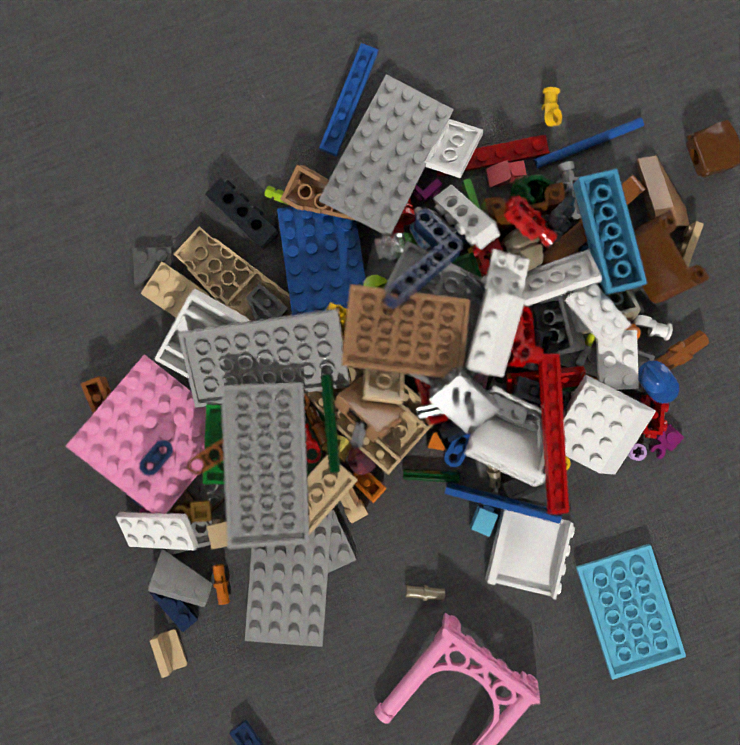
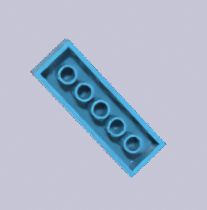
(609, 231)

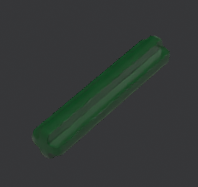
(426, 475)

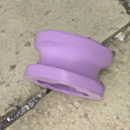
(639, 457)

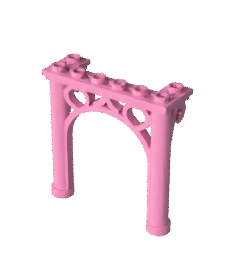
(523, 686)

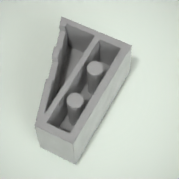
(179, 581)

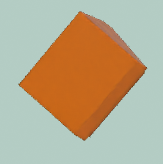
(435, 442)

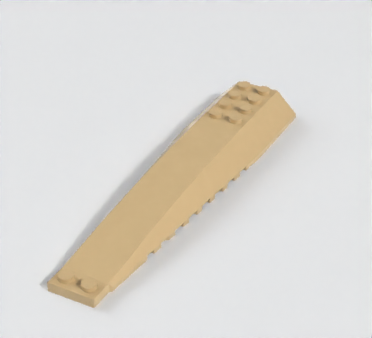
(232, 280)

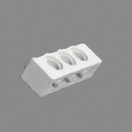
(466, 217)

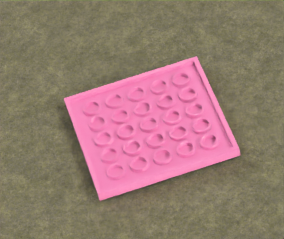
(135, 416)

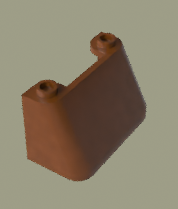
(495, 208)
(661, 261)

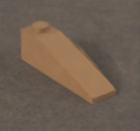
(305, 191)

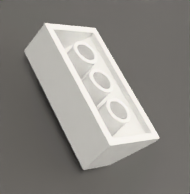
(494, 333)

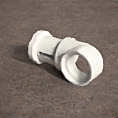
(654, 328)

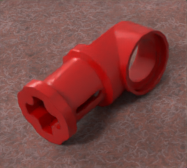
(311, 443)

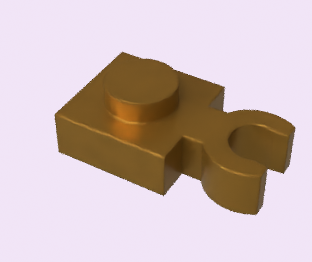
(198, 510)

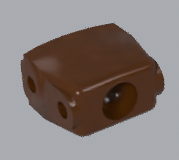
(714, 149)

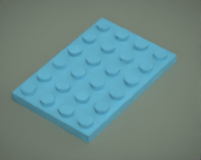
(630, 611)

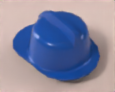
(658, 381)

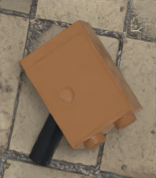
(368, 416)

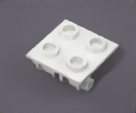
(506, 273)

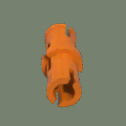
(221, 584)

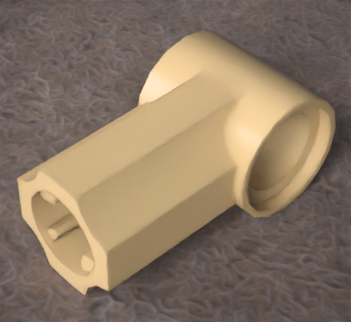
(353, 506)

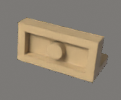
(168, 652)

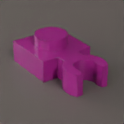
(668, 441)

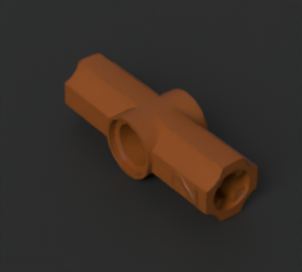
(684, 350)

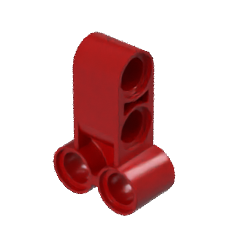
(523, 345)

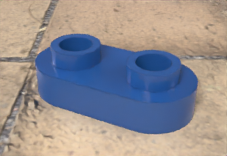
(457, 448)

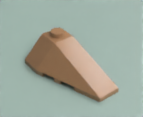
(659, 192)

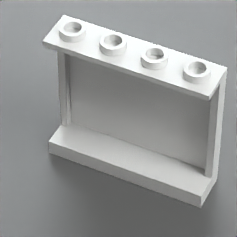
(509, 446)
(529, 553)

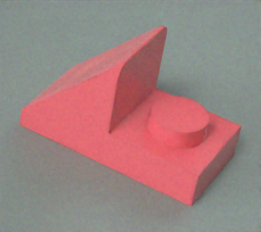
(505, 173)

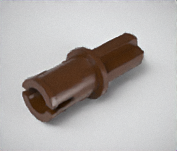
(317, 424)

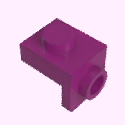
(430, 192)

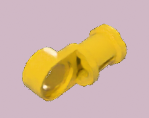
(551, 107)

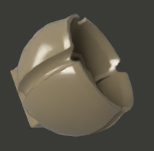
(522, 246)

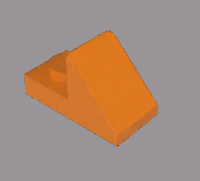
(370, 486)

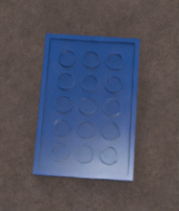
(319, 259)

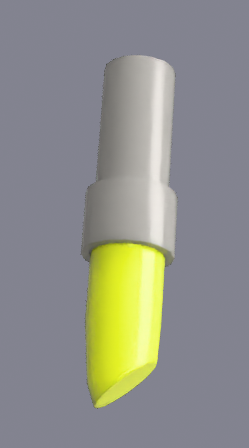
(584, 353)

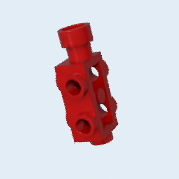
(522, 218)
(657, 421)

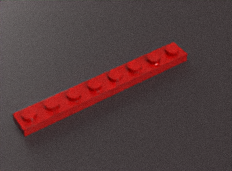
(553, 434)

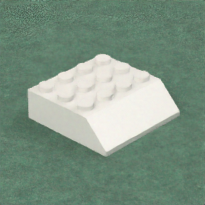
(197, 313)
(602, 425)

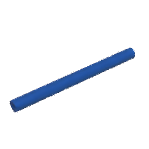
(589, 142)

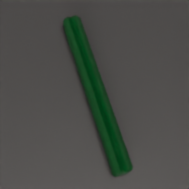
(330, 423)

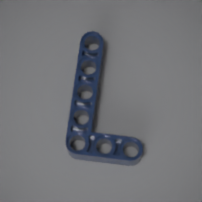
(427, 263)

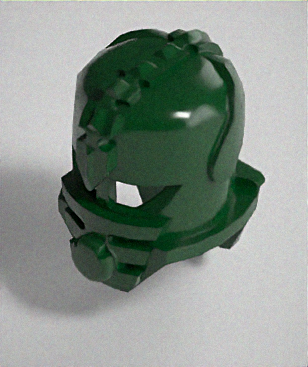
(530, 188)

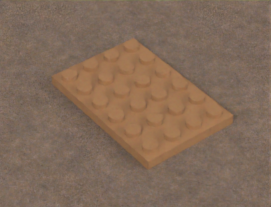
(416, 338)

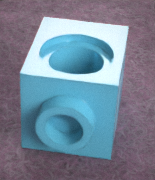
(484, 520)

